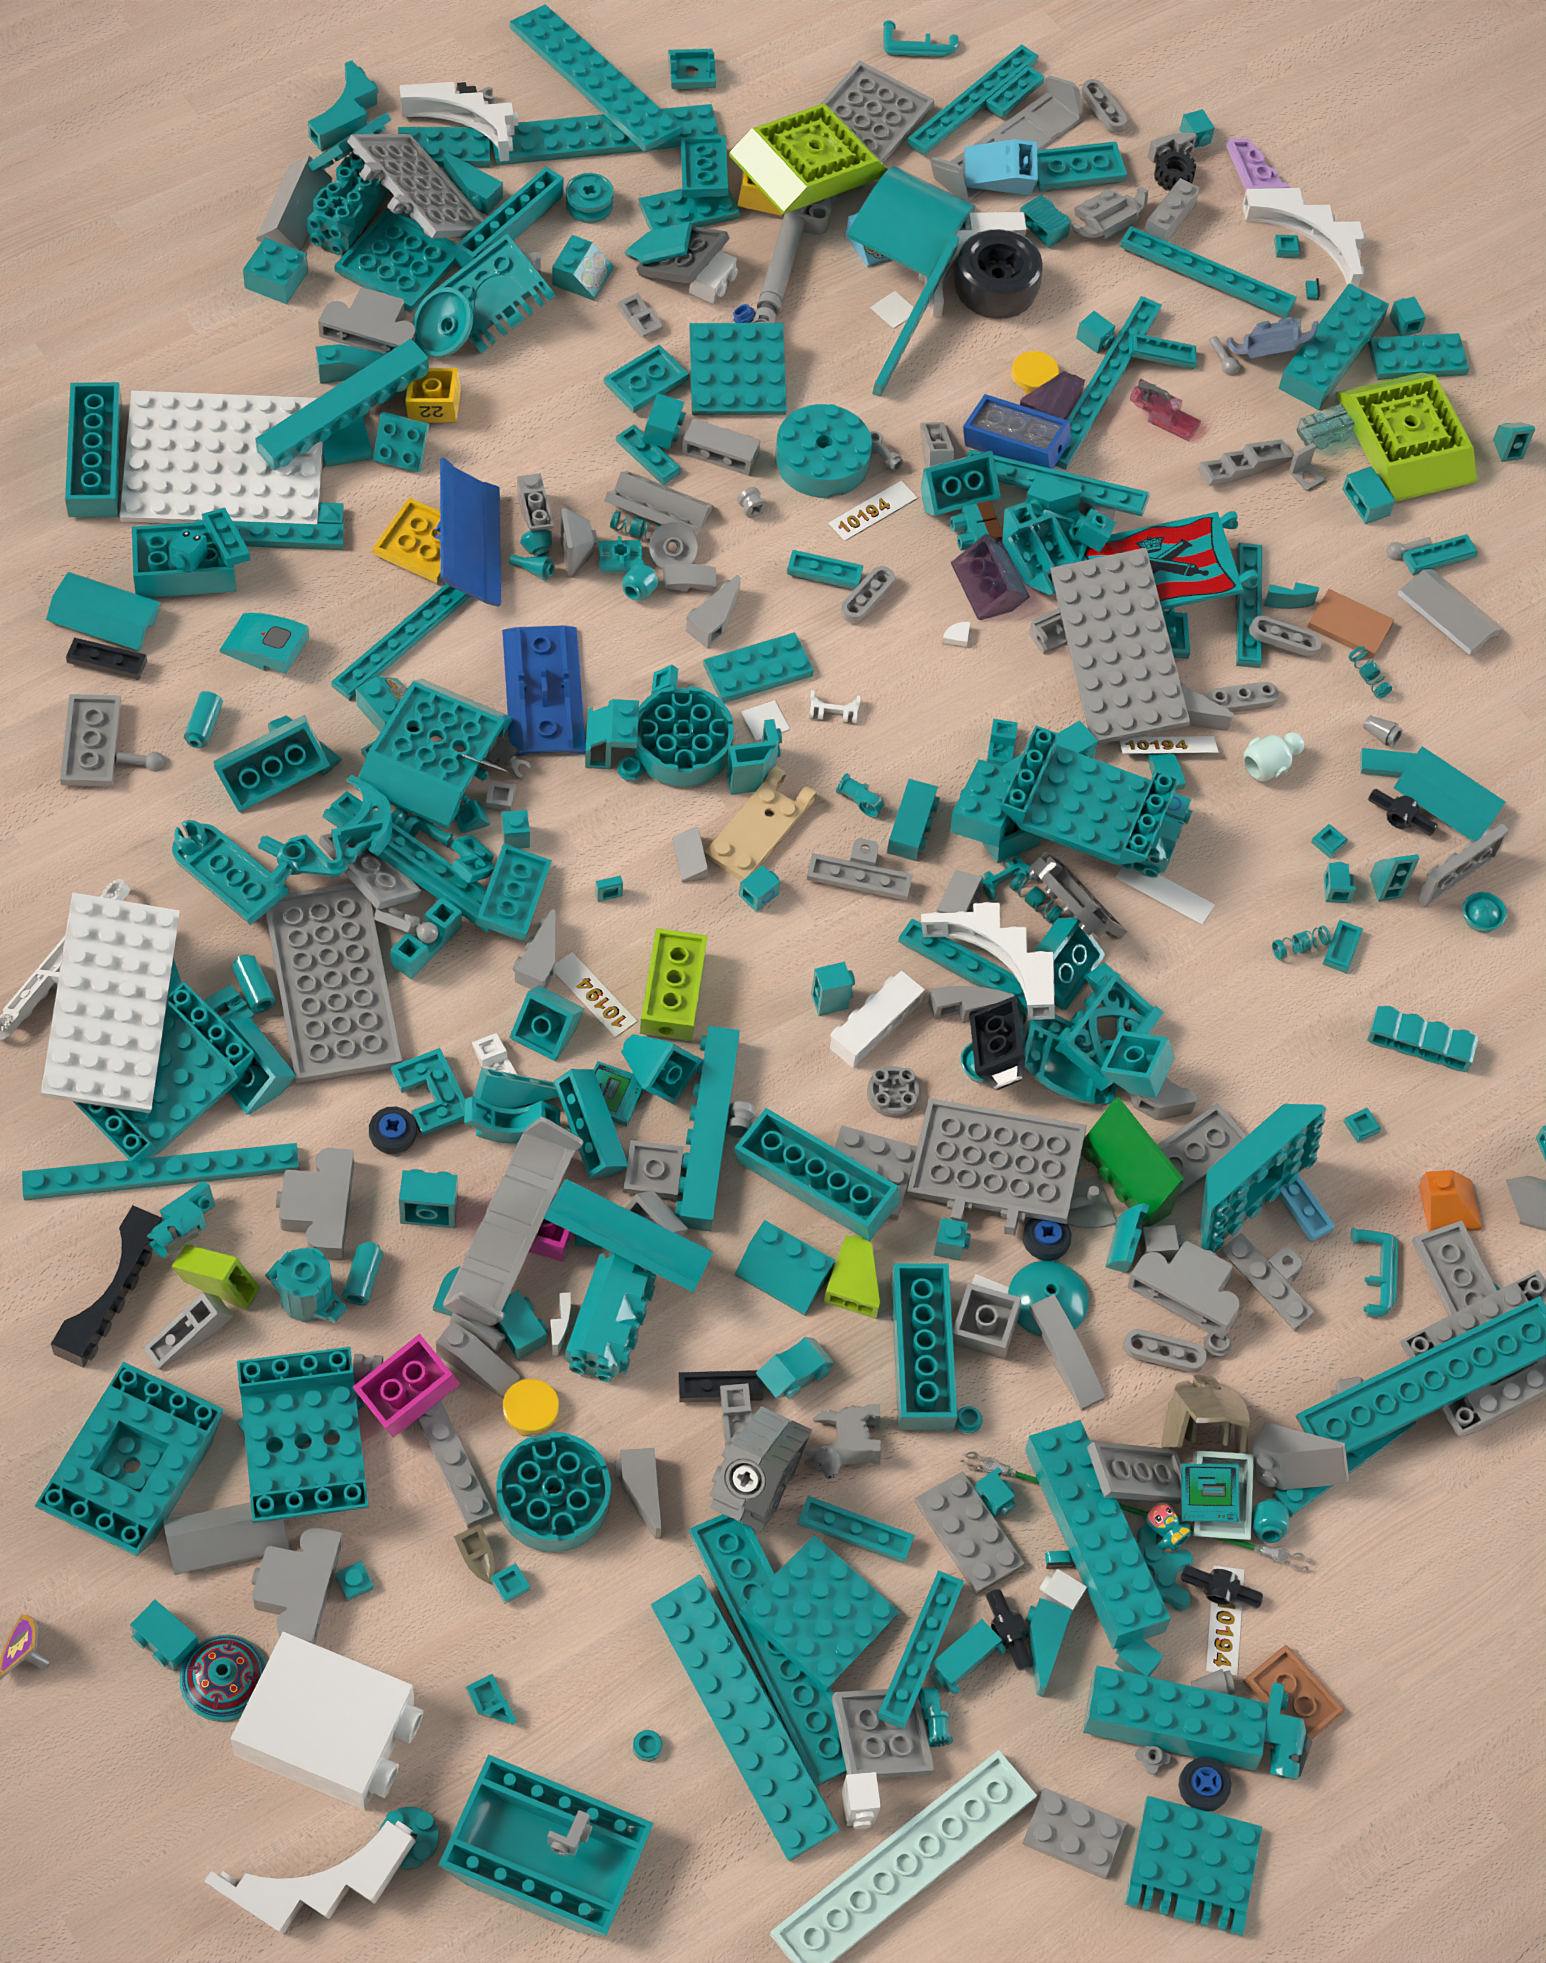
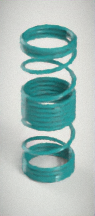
(635, 527)
(1370, 672)
(1035, 898)
(1301, 942)

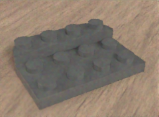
(1076, 897)

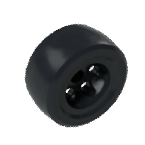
(1000, 289)

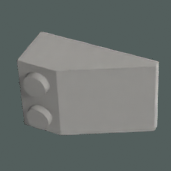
(1298, 1459)

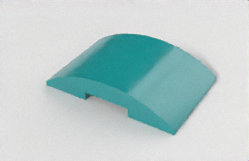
(909, 220)

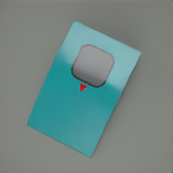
(266, 641)

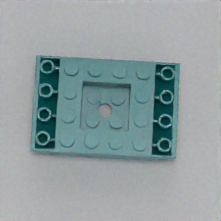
(1257, 1169)
(138, 1422)

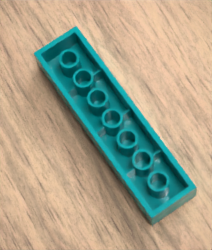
(1097, 1536)

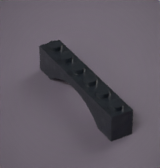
(80, 1334)

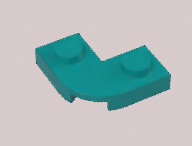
(474, 861)

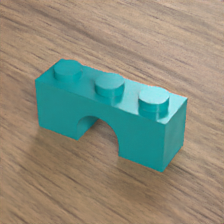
(412, 954)

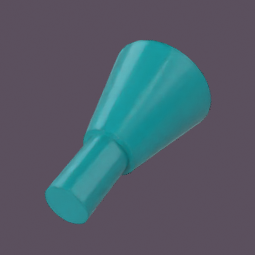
(539, 566)

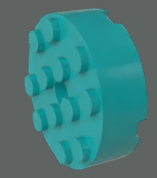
(823, 450)
(683, 736)
(558, 1519)

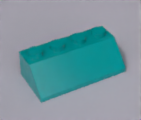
(271, 763)

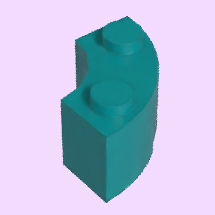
(795, 1368)

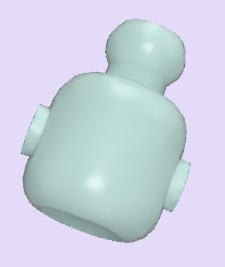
(1271, 755)

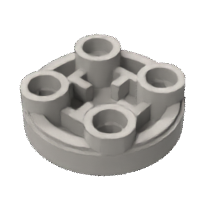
(893, 1091)

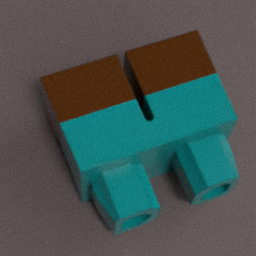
(975, 521)

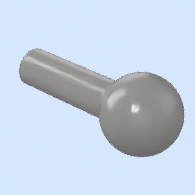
(1229, 365)
(1396, 549)
(153, 761)

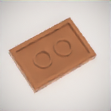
(1350, 623)
(1306, 1696)

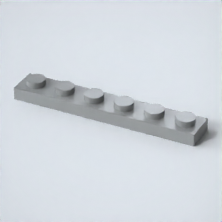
(455, 1465)

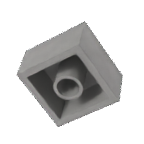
(986, 1320)

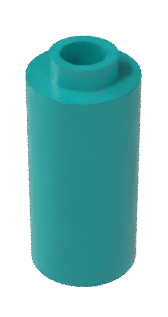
(203, 719)
(253, 983)
(363, 1273)

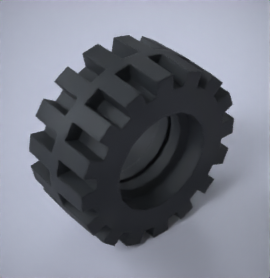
(1177, 161)

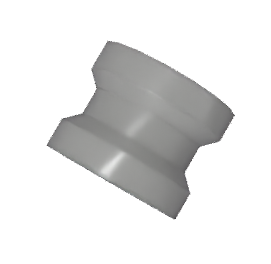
(752, 502)

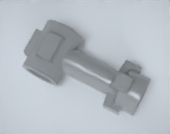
(892, 460)

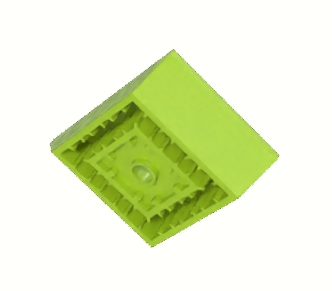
(806, 158)
(1411, 458)

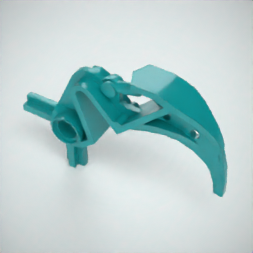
(304, 856)

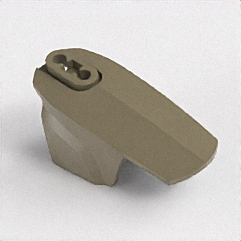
(1205, 1403)

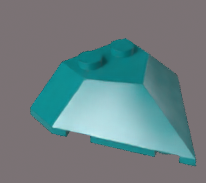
(1039, 543)

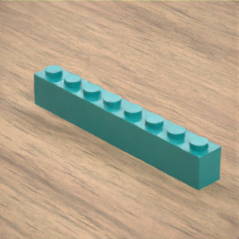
(342, 404)
(709, 1128)

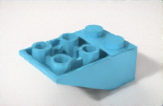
(1002, 166)

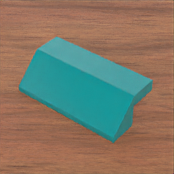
(102, 610)
(1449, 794)

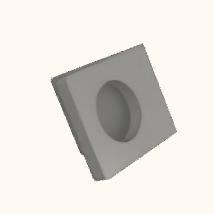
(1302, 464)

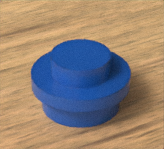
(744, 314)

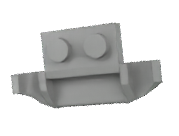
(1109, 213)

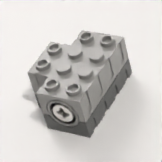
(758, 1467)

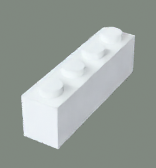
(876, 1018)

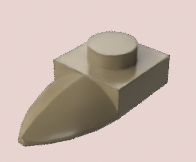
(476, 1552)

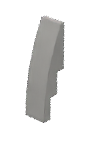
(1245, 463)
(1068, 1352)

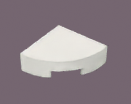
(957, 634)

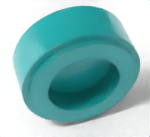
(647, 1745)

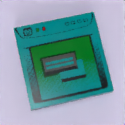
(619, 1090)
(1210, 1492)

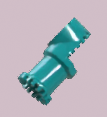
(866, 800)
(935, 1718)

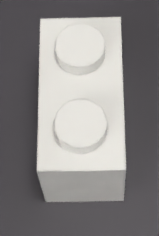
(715, 277)
(861, 1800)

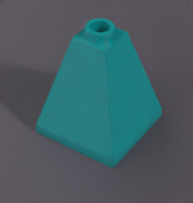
(660, 1065)

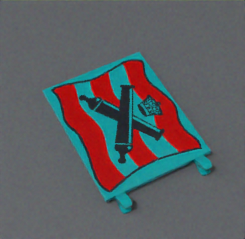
(1186, 558)

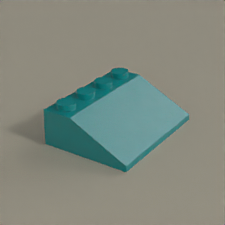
(158, 578)

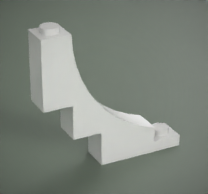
(281, 1899)

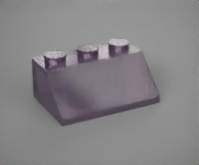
(989, 578)

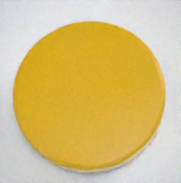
(1033, 370)
(530, 1406)

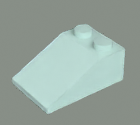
(1229, 1530)

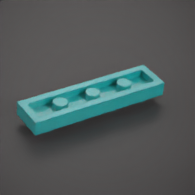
(856, 1529)

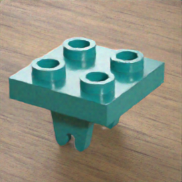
(400, 442)
(1178, 632)

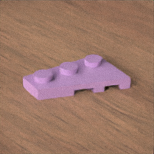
(1251, 166)

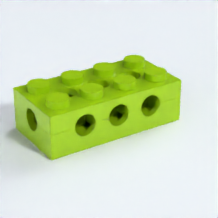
(673, 984)

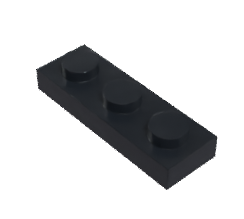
(106, 658)
(706, 1385)

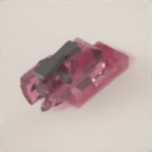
(1164, 410)

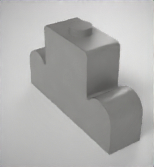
(370, 323)
(319, 1201)
(1189, 1287)
(298, 1582)

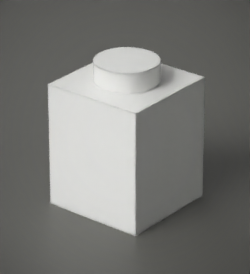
(1062, 1590)

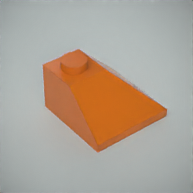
(1449, 1199)

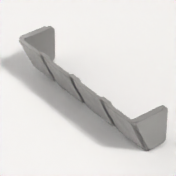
(1039, 122)
(511, 1222)

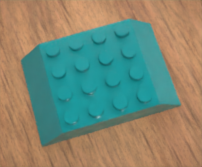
(506, 1853)

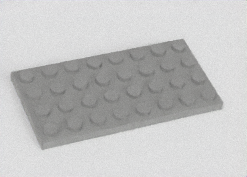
(1119, 646)
(332, 983)

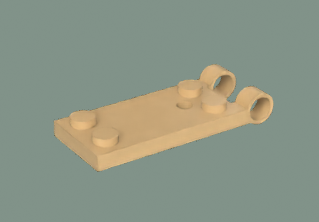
(752, 834)

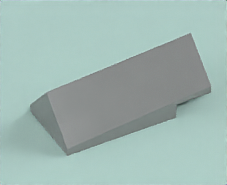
(293, 205)
(220, 1538)

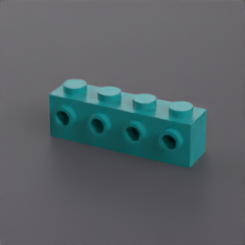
(591, 1122)

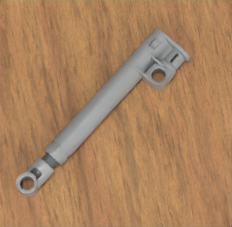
(808, 219)

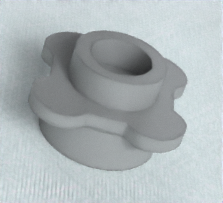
(1152, 1765)

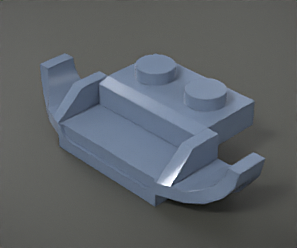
(1273, 338)

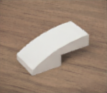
(492, 1054)
(560, 1327)

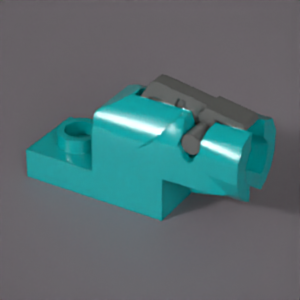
(182, 1220)
(1287, 1737)

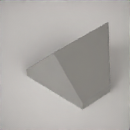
(1530, 1200)

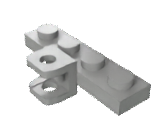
(860, 872)
(1271, 1278)

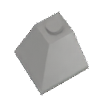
(576, 540)

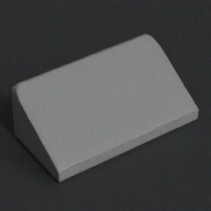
(690, 855)
(487, 1334)

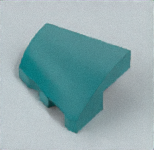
(1126, 1238)

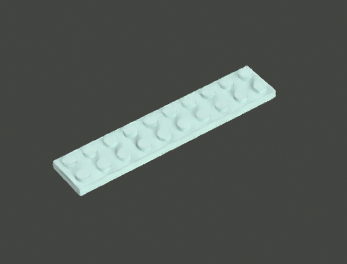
(904, 1863)

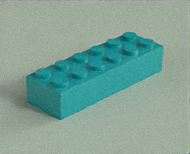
(1335, 347)
(93, 449)
(817, 1174)
(923, 1346)
(1176, 1717)

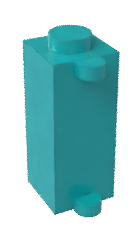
(965, 1656)

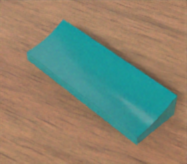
(628, 1235)

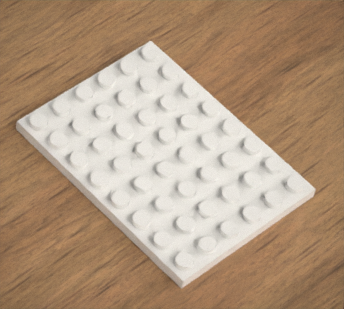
(202, 456)

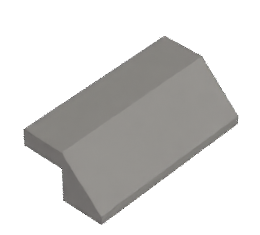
(658, 502)
(1450, 611)

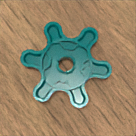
(1165, 1568)

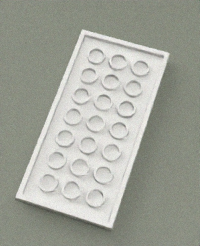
(110, 1003)

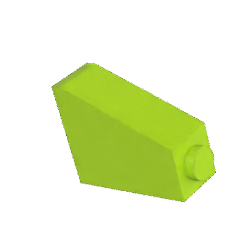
(216, 1275)
(854, 1278)

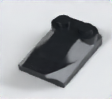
(999, 1042)

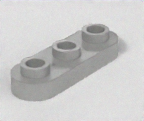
(1104, 105)
(869, 587)
(1293, 637)
(1254, 698)
(1177, 1350)

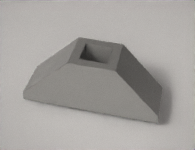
(1170, 1102)

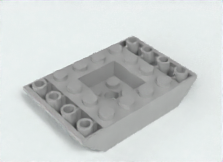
(1505, 1395)

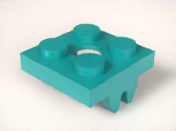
(700, 59)

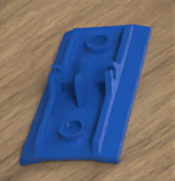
(469, 534)
(544, 689)

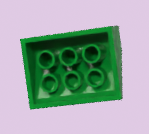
(1132, 1163)

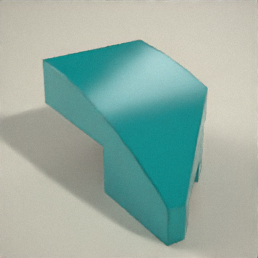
(489, 1700)

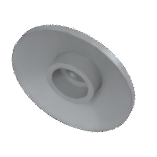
(678, 534)

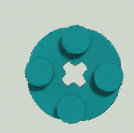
(421, 1825)

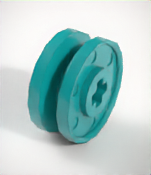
(589, 197)

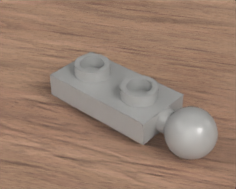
(426, 932)

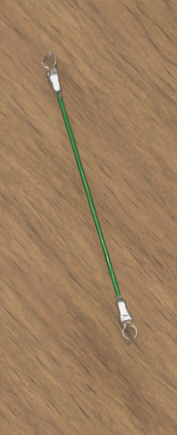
(1275, 1554)

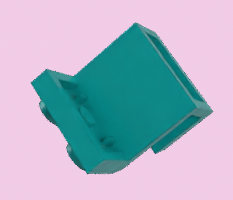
(614, 725)
(752, 762)

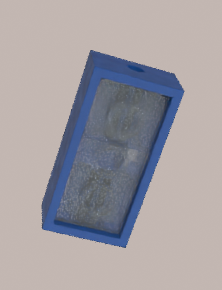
(1016, 432)

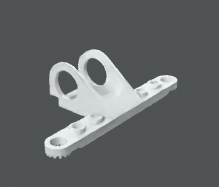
(45, 976)

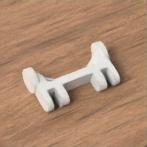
(849, 709)

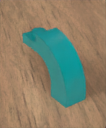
(505, 1124)

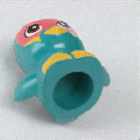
(1167, 1524)

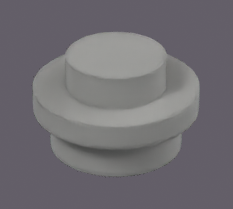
(1216, 1346)

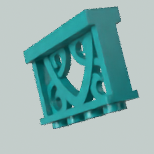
(1138, 1023)

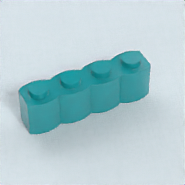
(1424, 1039)

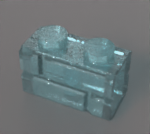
(1326, 427)

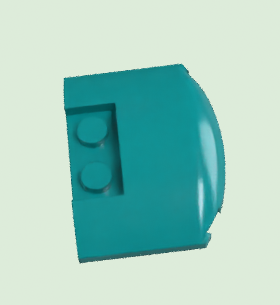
(1055, 1069)

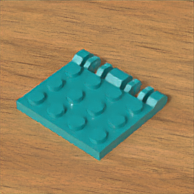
(496, 286)
(1196, 1860)

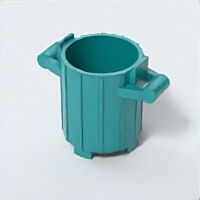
(306, 1286)

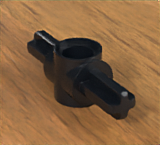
(1402, 812)
(1222, 1587)
(1010, 1628)

